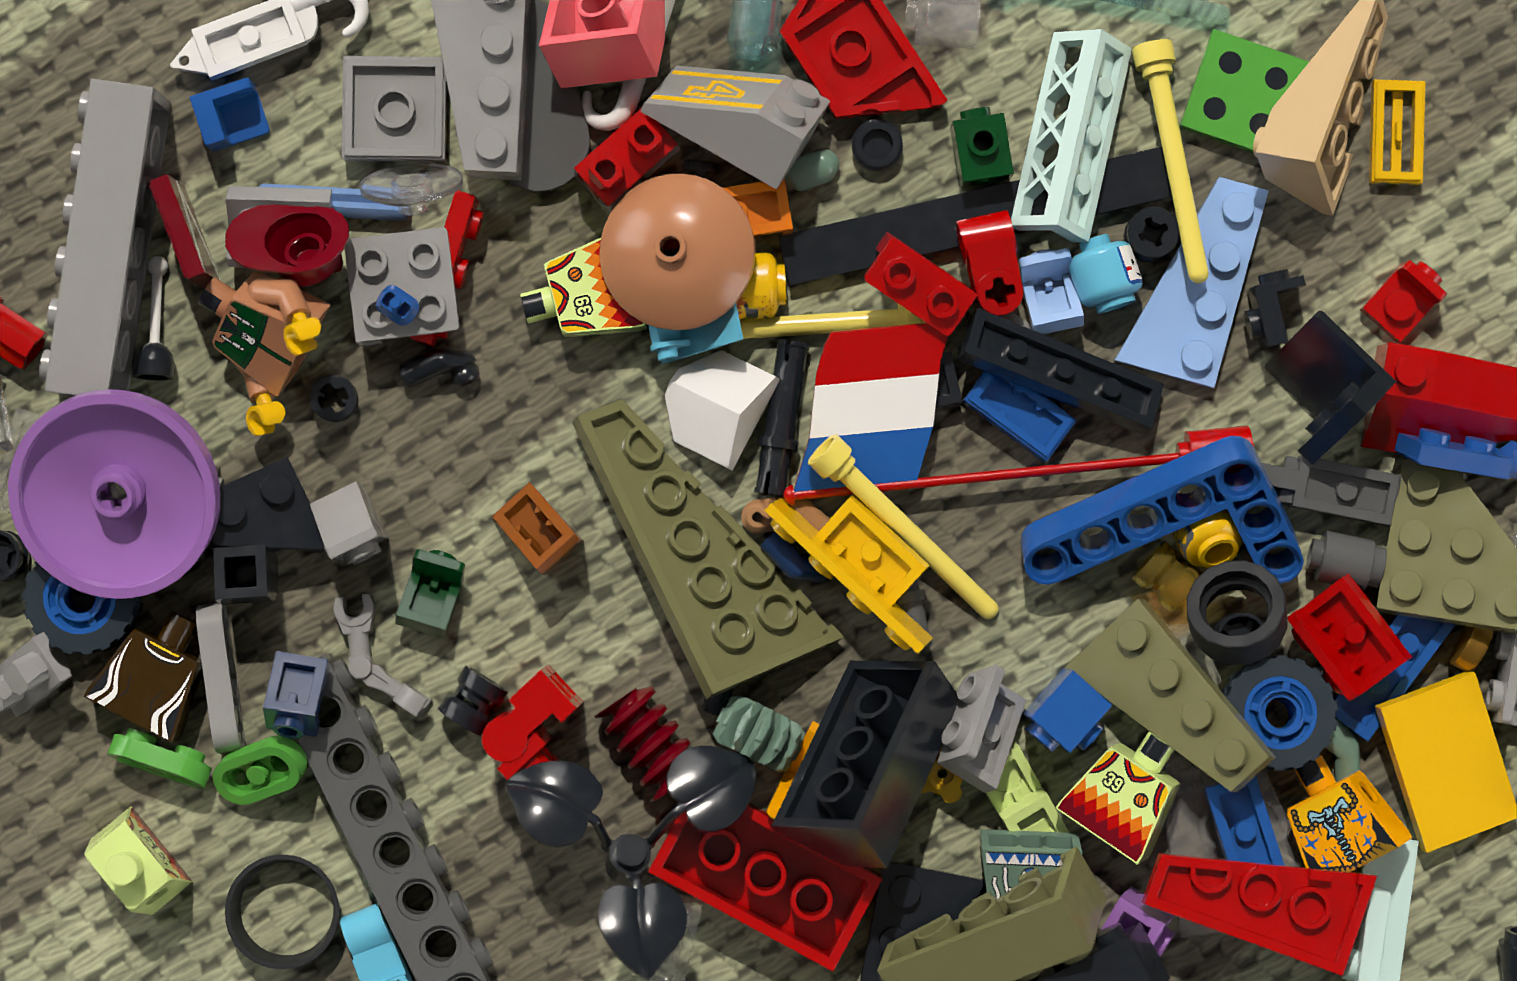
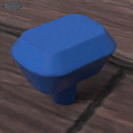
(397, 305)

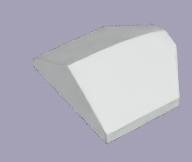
(717, 405)

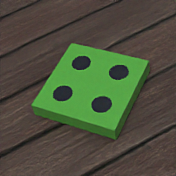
(1237, 89)

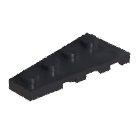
(909, 899)

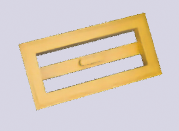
(1395, 176)

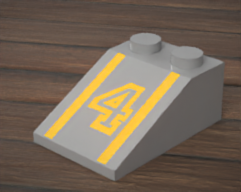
(741, 116)

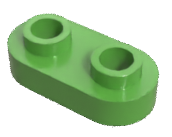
(140, 752)
(270, 768)

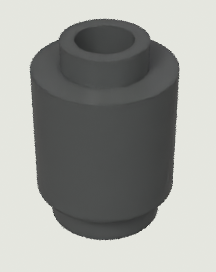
(1346, 554)

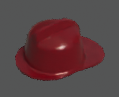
(289, 241)

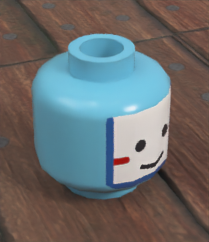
(1105, 274)

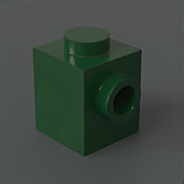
(981, 147)

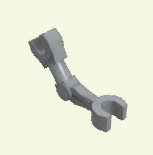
(361, 662)

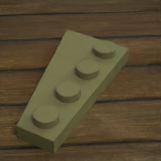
(1166, 691)

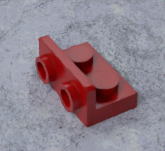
(919, 285)

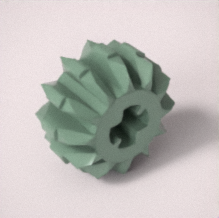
(759, 733)

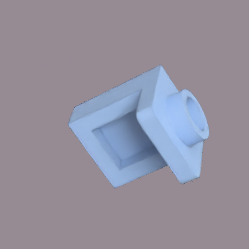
(1050, 291)

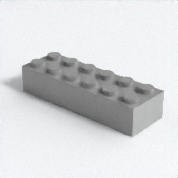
(106, 239)

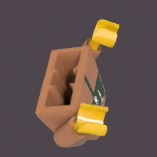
(266, 335)

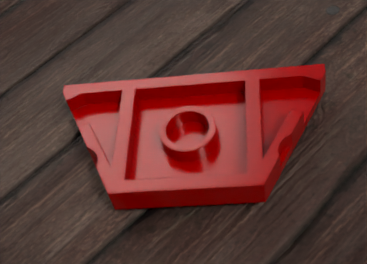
(859, 58)

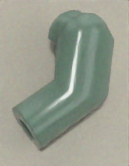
(813, 170)
(1345, 751)

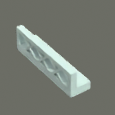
(1081, 131)

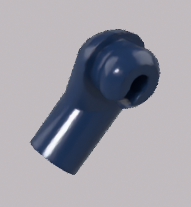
(790, 560)

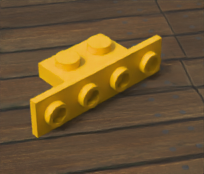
(864, 559)

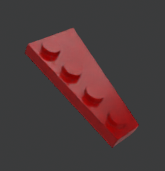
(1277, 907)

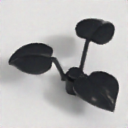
(636, 921)

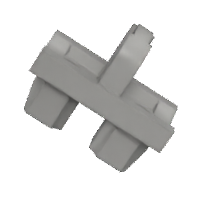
(31, 674)

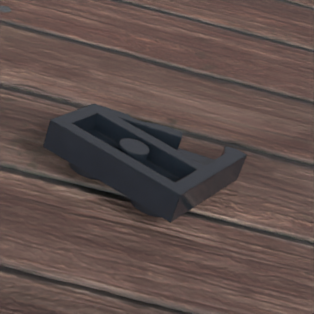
(267, 510)

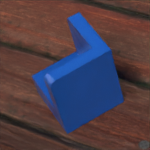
(230, 114)

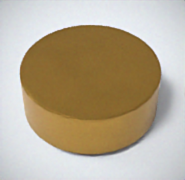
(1470, 648)

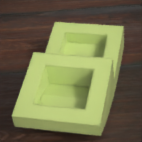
(1022, 800)

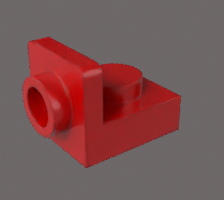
(1404, 299)

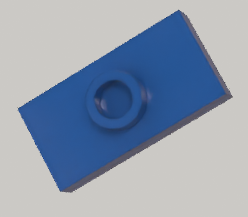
(1020, 414)

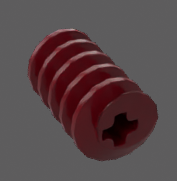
(645, 736)

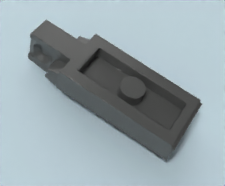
(1336, 489)

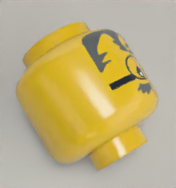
(1209, 540)

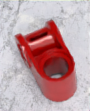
(989, 253)

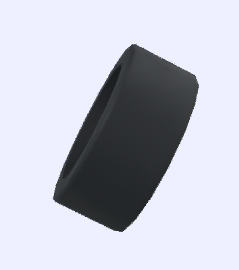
(1247, 647)

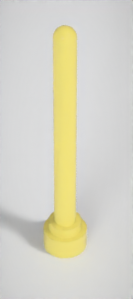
(1155, 63)
(826, 322)
(834, 461)

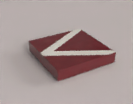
(184, 230)

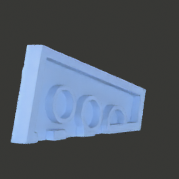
(1187, 322)

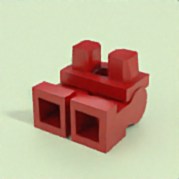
(513, 734)

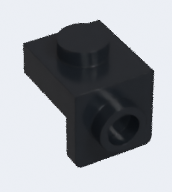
(1265, 318)

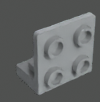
(415, 263)

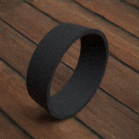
(242, 939)

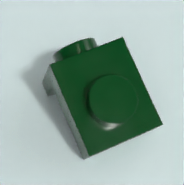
(431, 592)

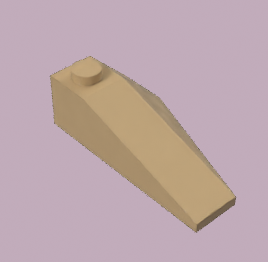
(1310, 123)

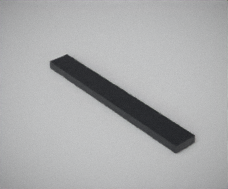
(931, 224)

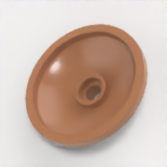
(706, 272)

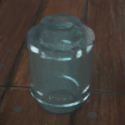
(754, 28)

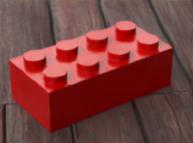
(769, 883)

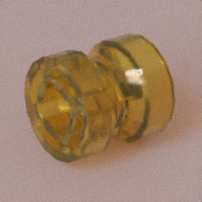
(1166, 576)

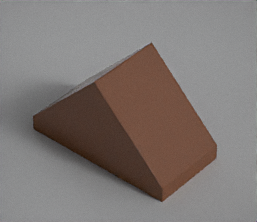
(537, 529)

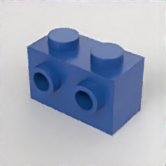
(1066, 713)

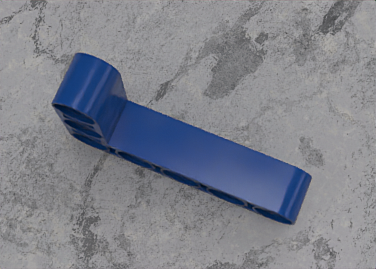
(1167, 513)

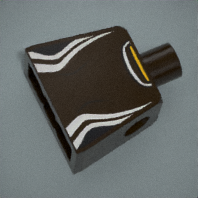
(152, 678)

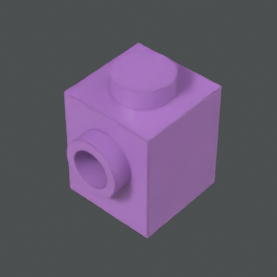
(1155, 922)

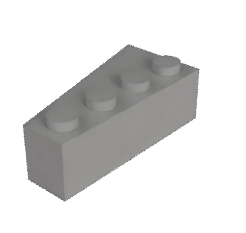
(487, 81)

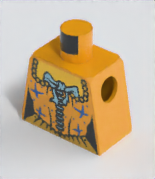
(1342, 820)

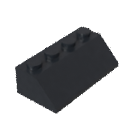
(868, 761)

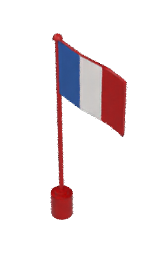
(881, 400)

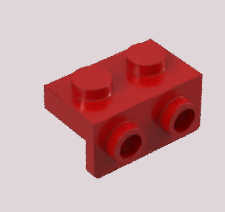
(1348, 638)

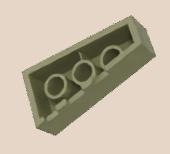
(1008, 937)

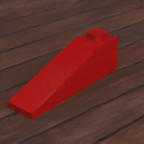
(1443, 395)

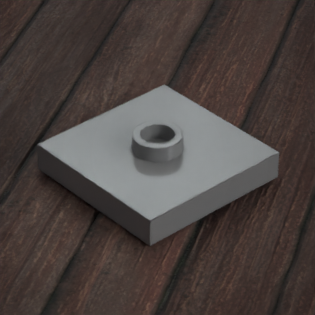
(394, 109)

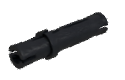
(781, 419)

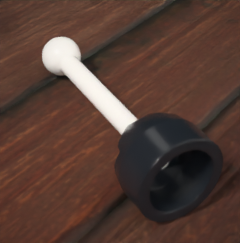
(154, 359)

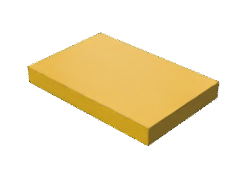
(1447, 761)

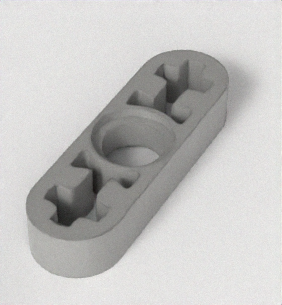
(220, 688)

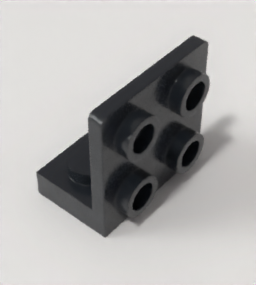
(1330, 380)

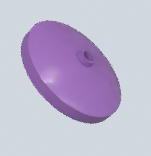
(79, 521)

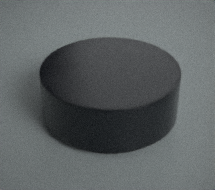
(877, 145)

